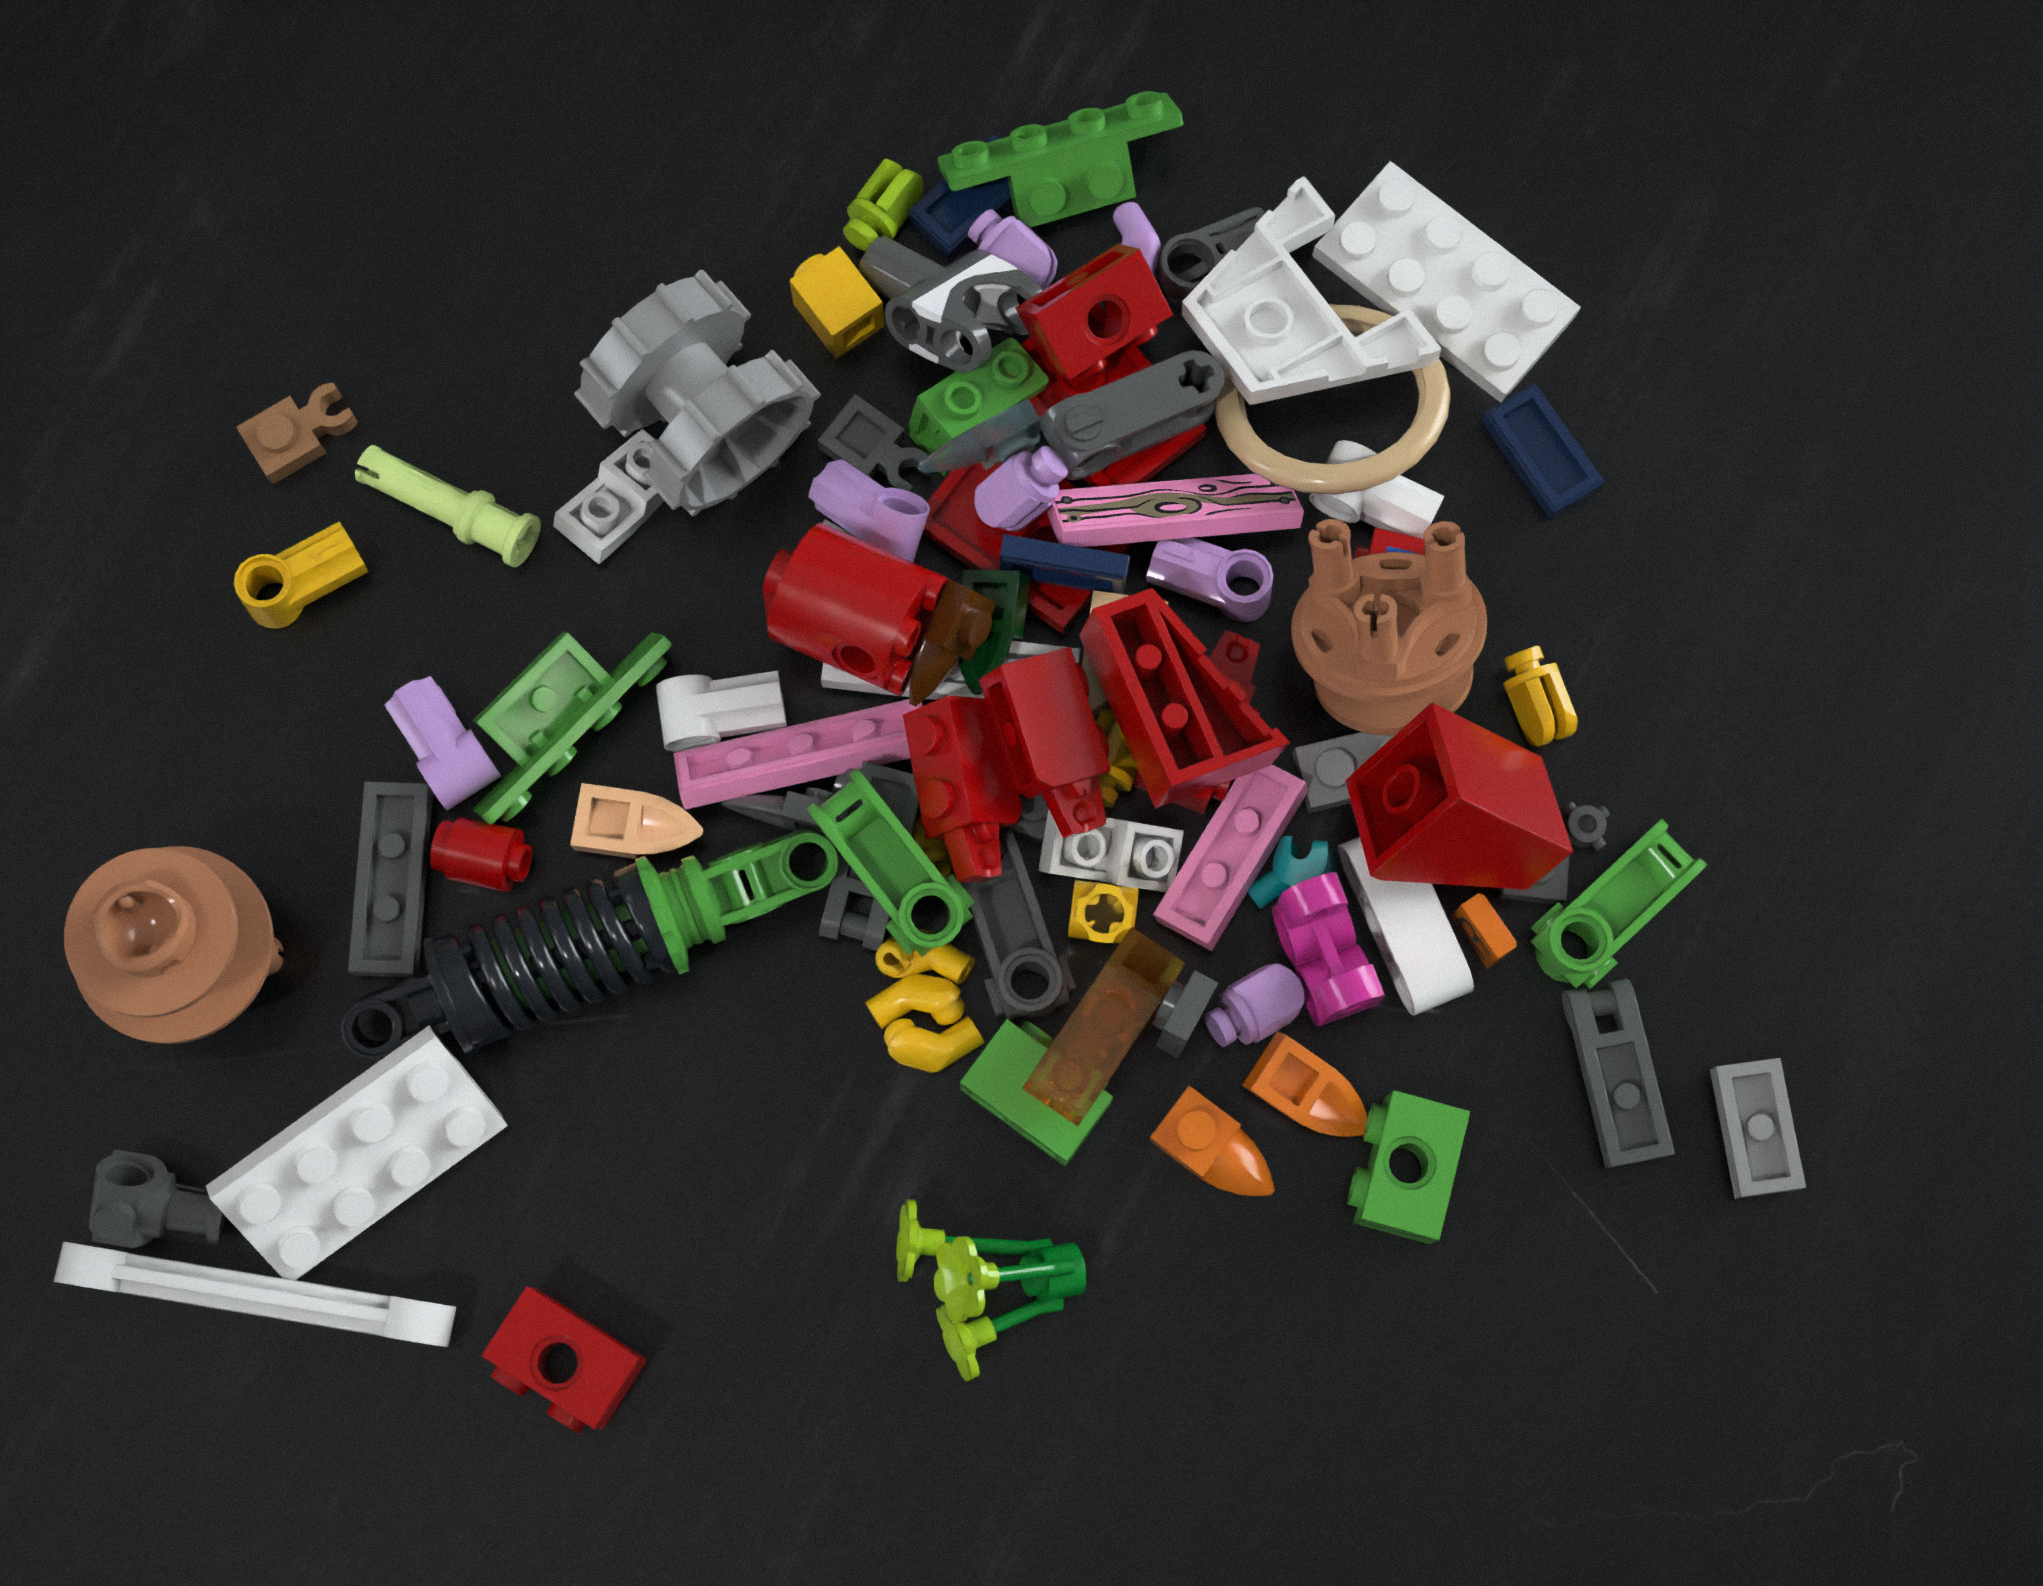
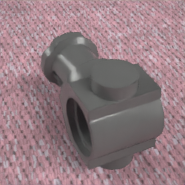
(140, 1200)

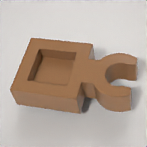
(287, 436)

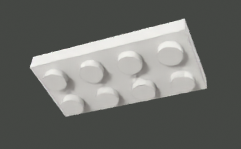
(1466, 289)
(356, 1155)

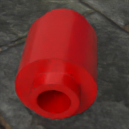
(480, 853)

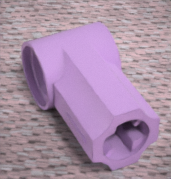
(875, 514)
(1206, 570)
(447, 752)

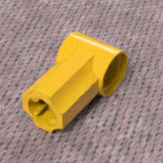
(306, 572)
(1102, 911)

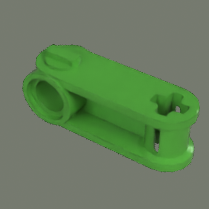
(890, 864)
(1614, 907)

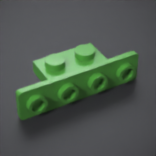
(1066, 164)
(552, 708)

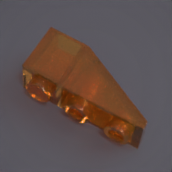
(1103, 1026)

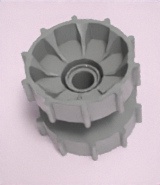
(671, 367)

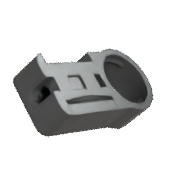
(1210, 245)

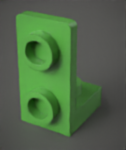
(974, 396)

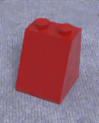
(1456, 807)

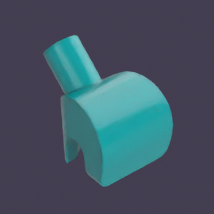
(1291, 870)

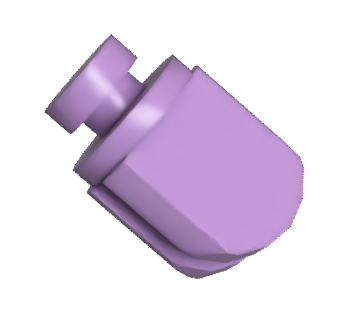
(1015, 244)
(1020, 489)
(1256, 1006)

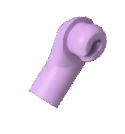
(1138, 232)

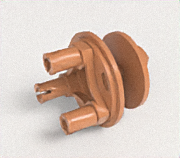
(1388, 628)
(170, 943)

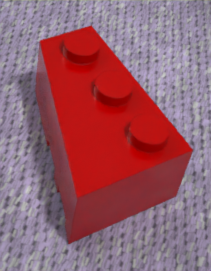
(1172, 702)

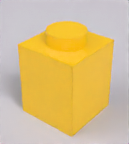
(836, 301)

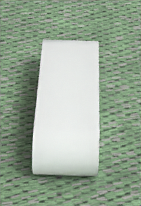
(1409, 934)

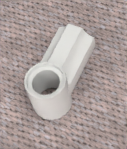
(1392, 506)
(704, 710)

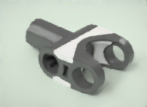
(940, 304)

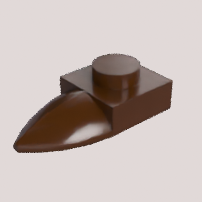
(954, 631)

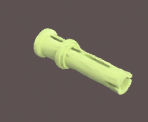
(472, 515)

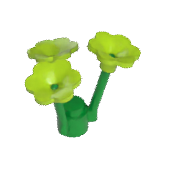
(963, 1276)

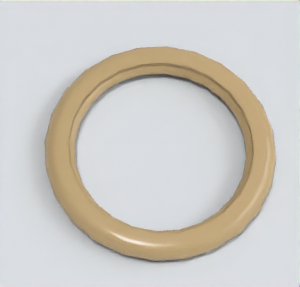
(1349, 476)

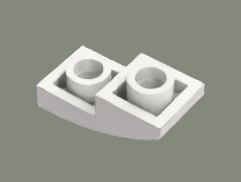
(614, 503)
(1115, 854)

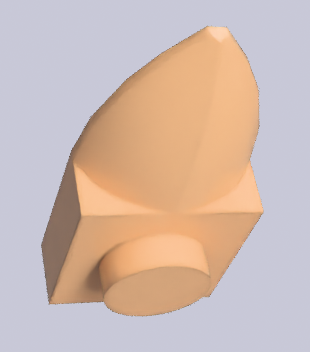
(629, 823)

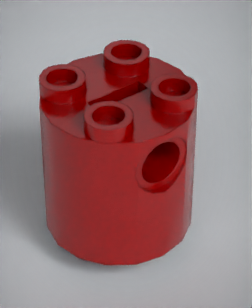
(851, 606)

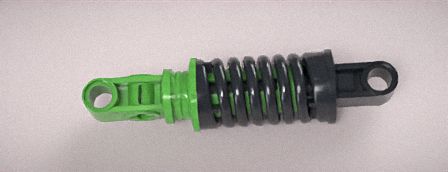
(586, 948)

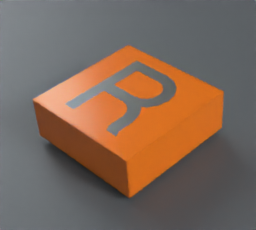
(1484, 930)

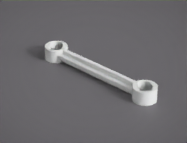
(255, 1294)

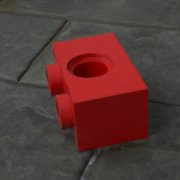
(1060, 312)
(603, 1368)

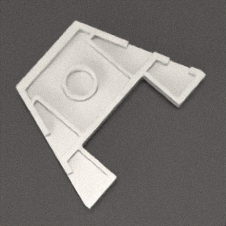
(1276, 327)

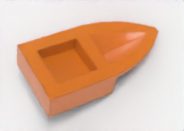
(1306, 1089)
(1213, 1146)

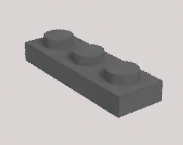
(390, 879)

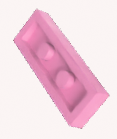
(1230, 854)

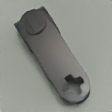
(1133, 412)
(1016, 939)

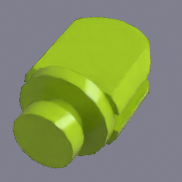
(882, 204)

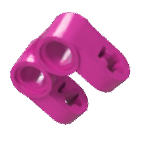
(1323, 949)

